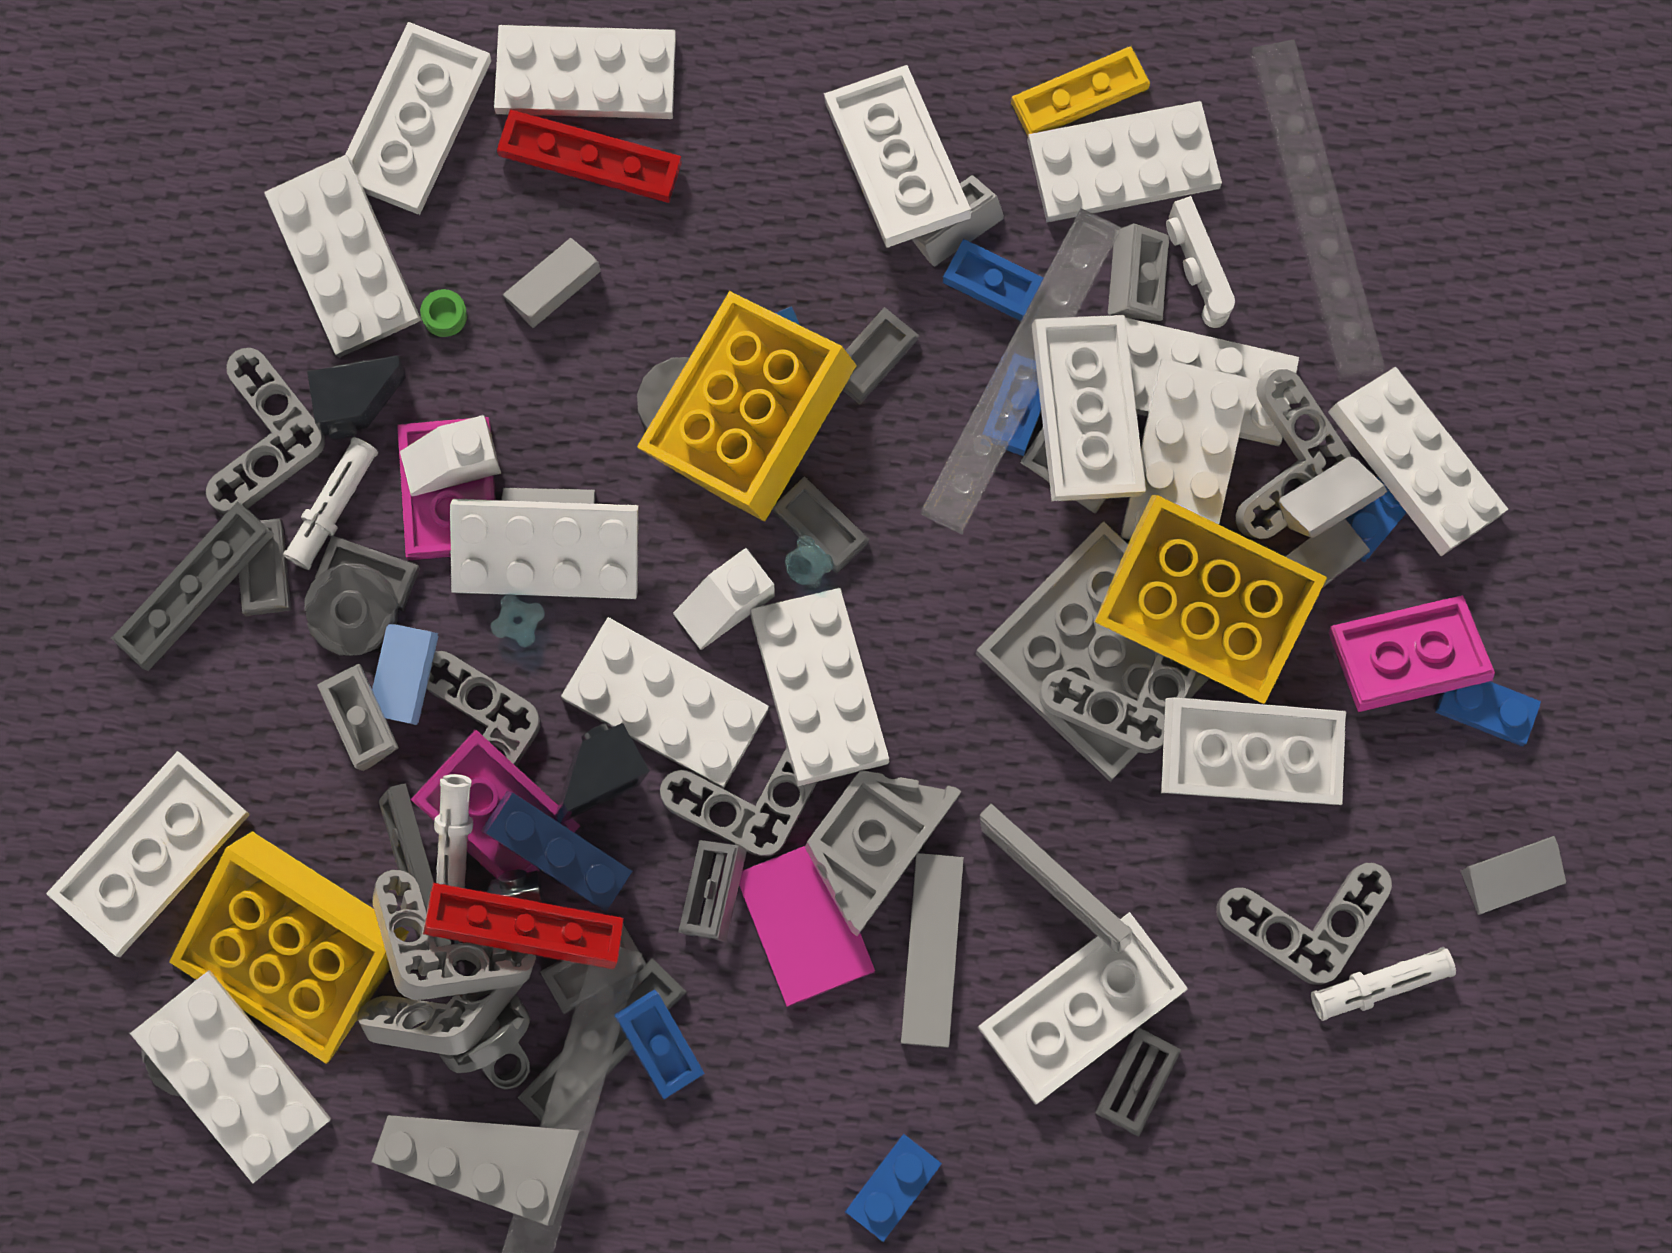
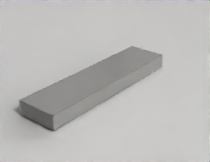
(1055, 879)
(932, 950)

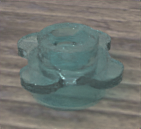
(808, 563)
(522, 632)

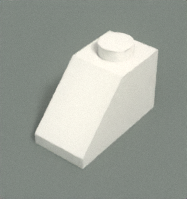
(450, 456)
(724, 599)

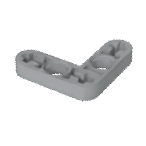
(282, 430)
(1308, 464)
(1145, 708)
(498, 732)
(747, 816)
(1322, 936)
(426, 956)
(448, 1027)

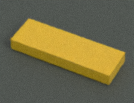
(1080, 92)

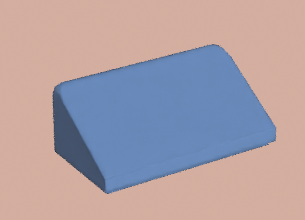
(404, 672)

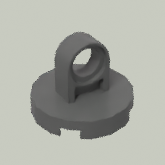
(497, 1041)

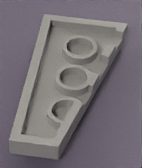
(493, 1163)

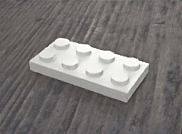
(585, 71)
(415, 116)
(897, 156)
(1124, 161)
(342, 256)
(1152, 342)
(1088, 408)
(1190, 440)
(1418, 460)
(544, 548)
(819, 687)
(665, 702)
(1253, 751)
(148, 854)
(1081, 1011)
(230, 1076)

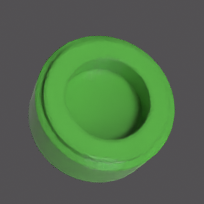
(443, 313)

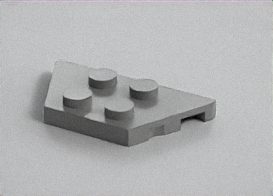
(873, 839)

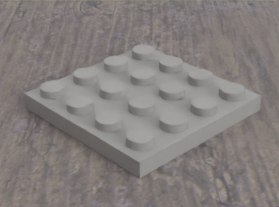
(1058, 632)

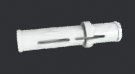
(321, 519)
(453, 829)
(1364, 990)

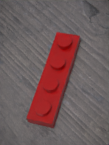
(589, 156)
(523, 926)

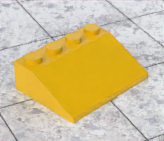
(748, 405)
(1209, 598)
(286, 945)

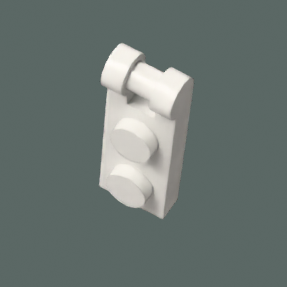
(1201, 262)

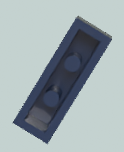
(556, 851)

